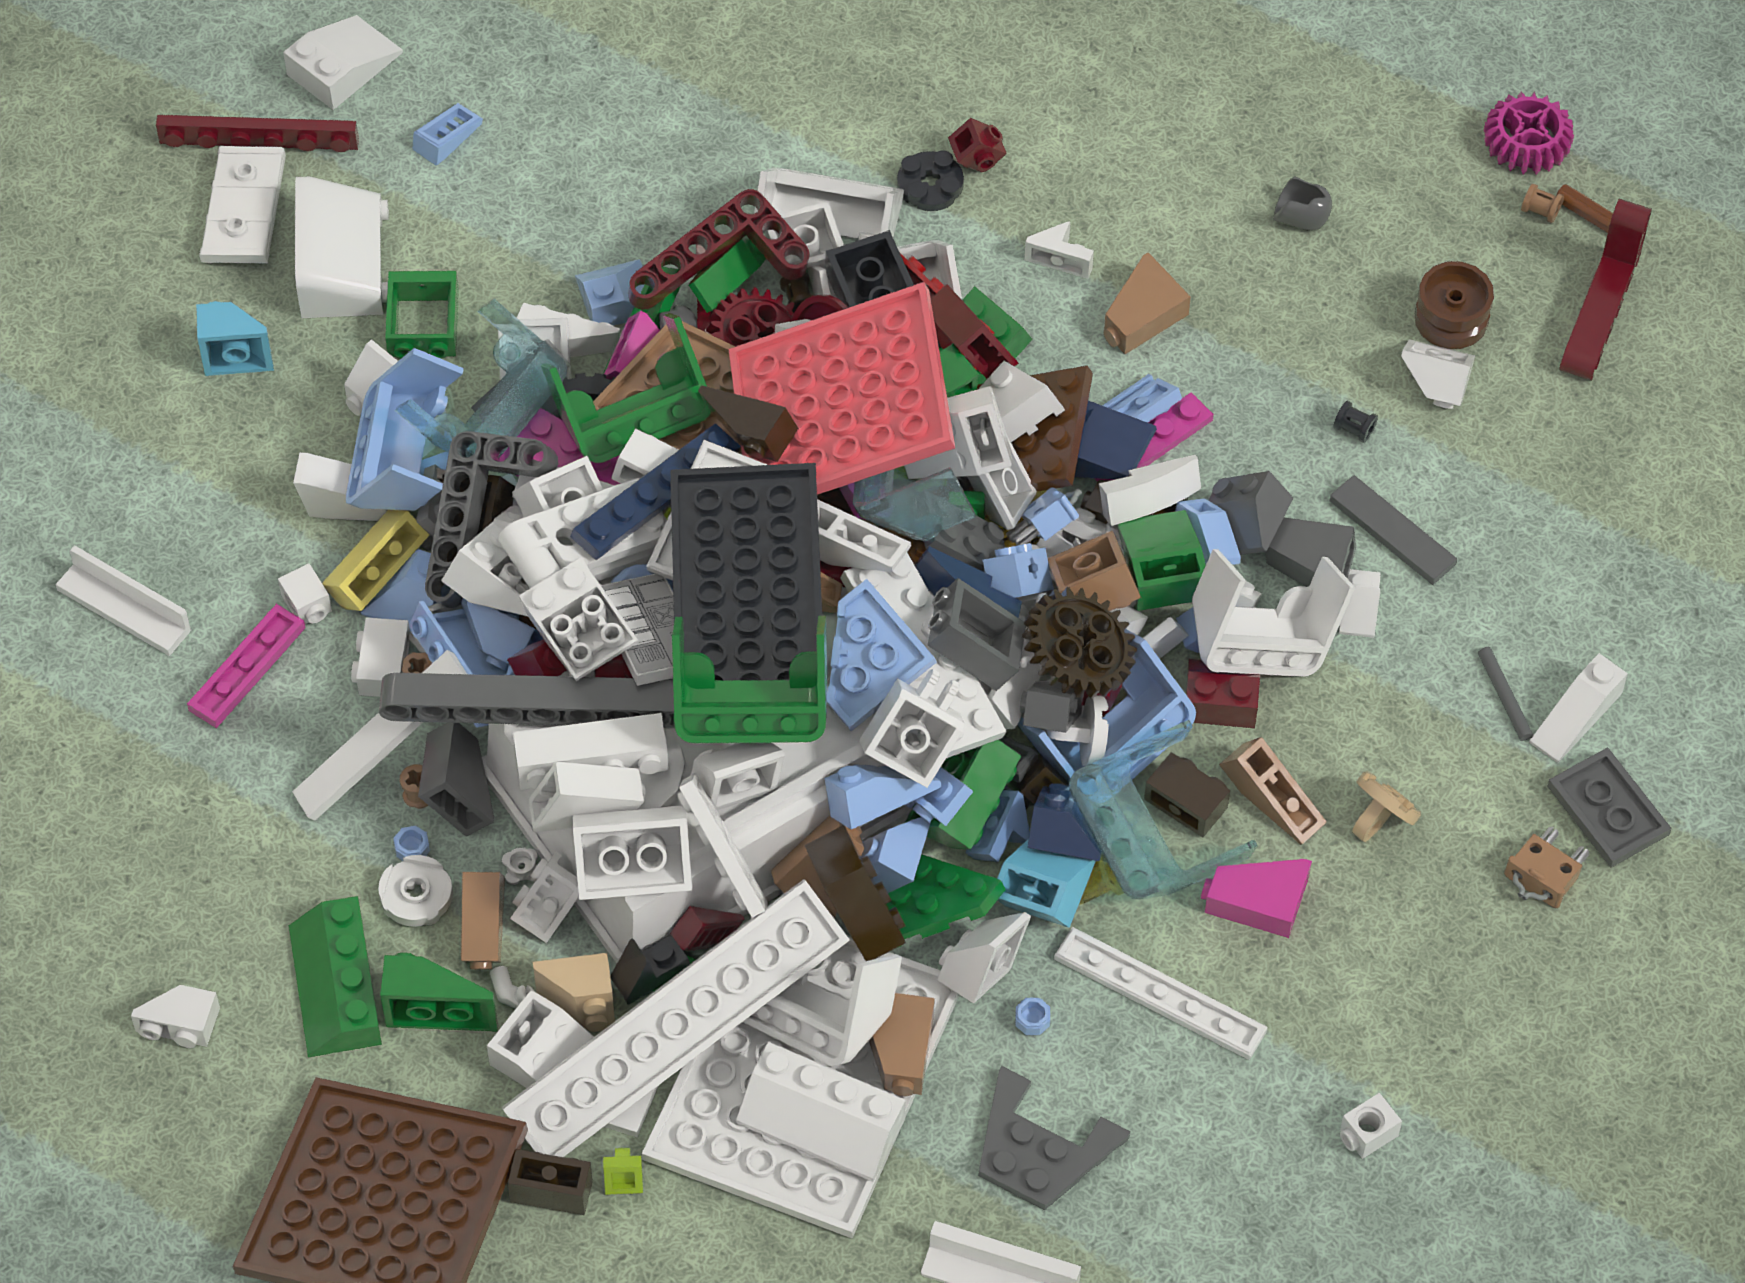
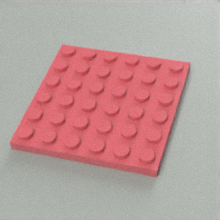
(856, 385)

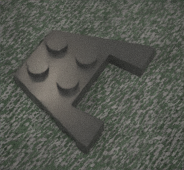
(1033, 1159)

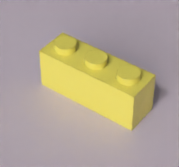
(375, 559)

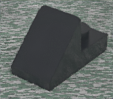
(644, 971)

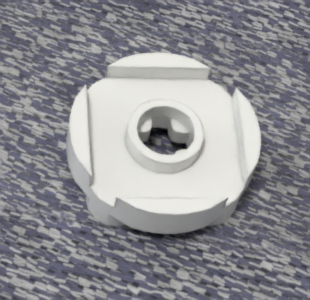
(419, 910)

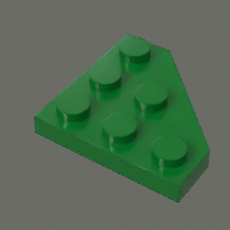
(943, 895)

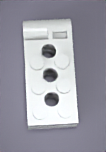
(543, 543)

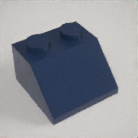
(1059, 825)

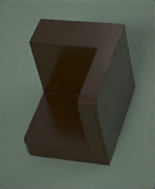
(1039, 775)

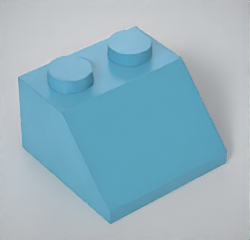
(231, 340)

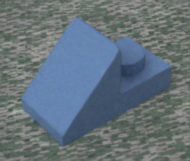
(1003, 825)

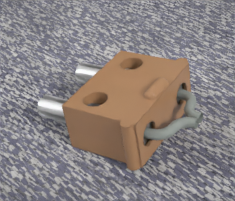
(1544, 869)

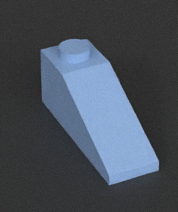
(867, 791)

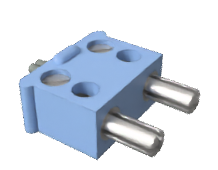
(1045, 516)

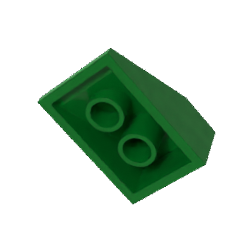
(432, 997)

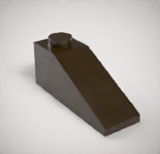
(757, 425)

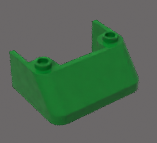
(655, 411)
(749, 708)

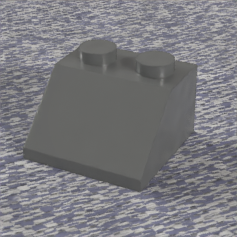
(1253, 507)

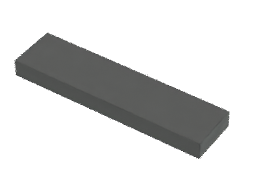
(1393, 529)

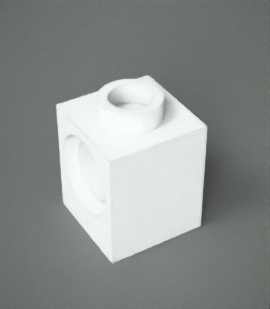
(305, 594)
(1374, 1113)

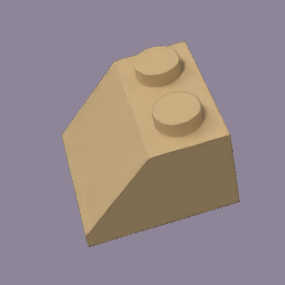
(579, 987)

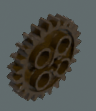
(1079, 642)

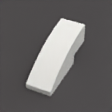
(1149, 489)

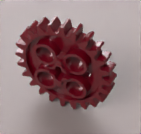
(743, 314)

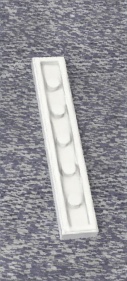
(361, 753)
(1160, 993)

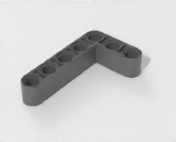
(471, 501)

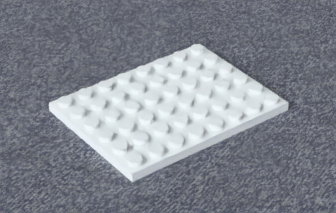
(704, 1142)

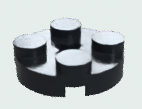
(935, 164)

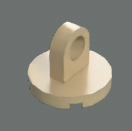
(1385, 803)

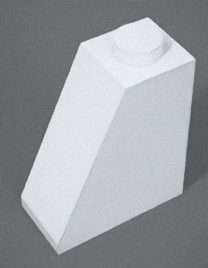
(323, 489)
(583, 789)

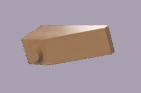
(1272, 789)

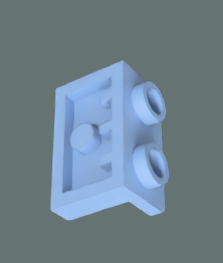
(943, 802)

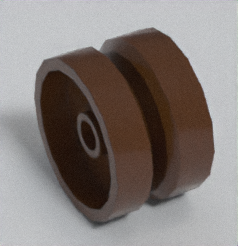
(1454, 305)

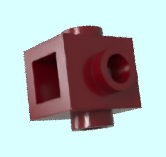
(977, 145)

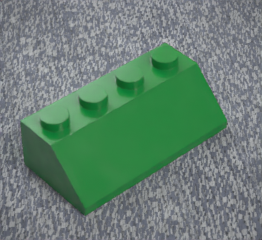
(334, 978)

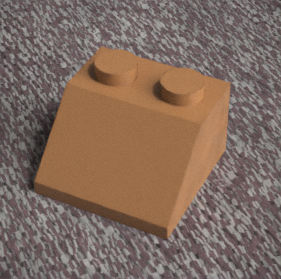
(1096, 568)

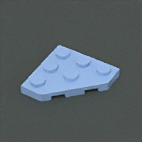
(870, 654)

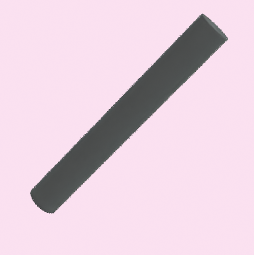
(1505, 693)

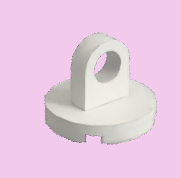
(1088, 730)

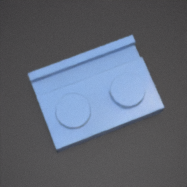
(1146, 399)

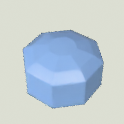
(411, 842)
(1032, 1016)

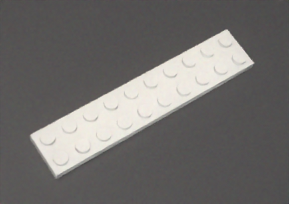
(677, 1022)

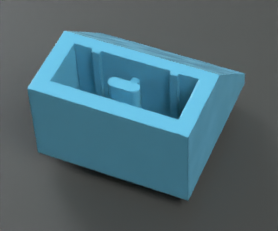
(1044, 883)

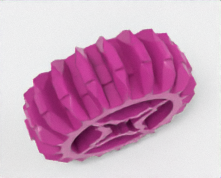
(1530, 140)

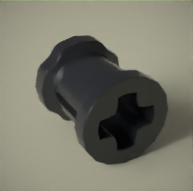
(1343, 421)

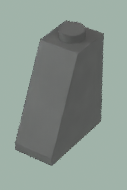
(1302, 544)
(455, 779)

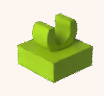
(623, 1173)

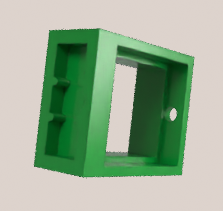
(422, 287)

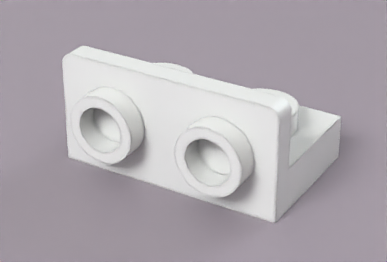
(548, 900)

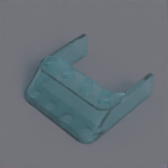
(1127, 829)

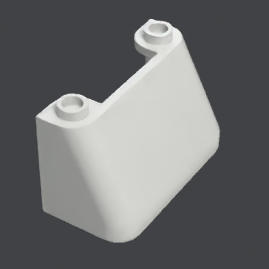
(338, 249)

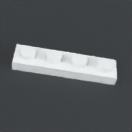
(729, 859)

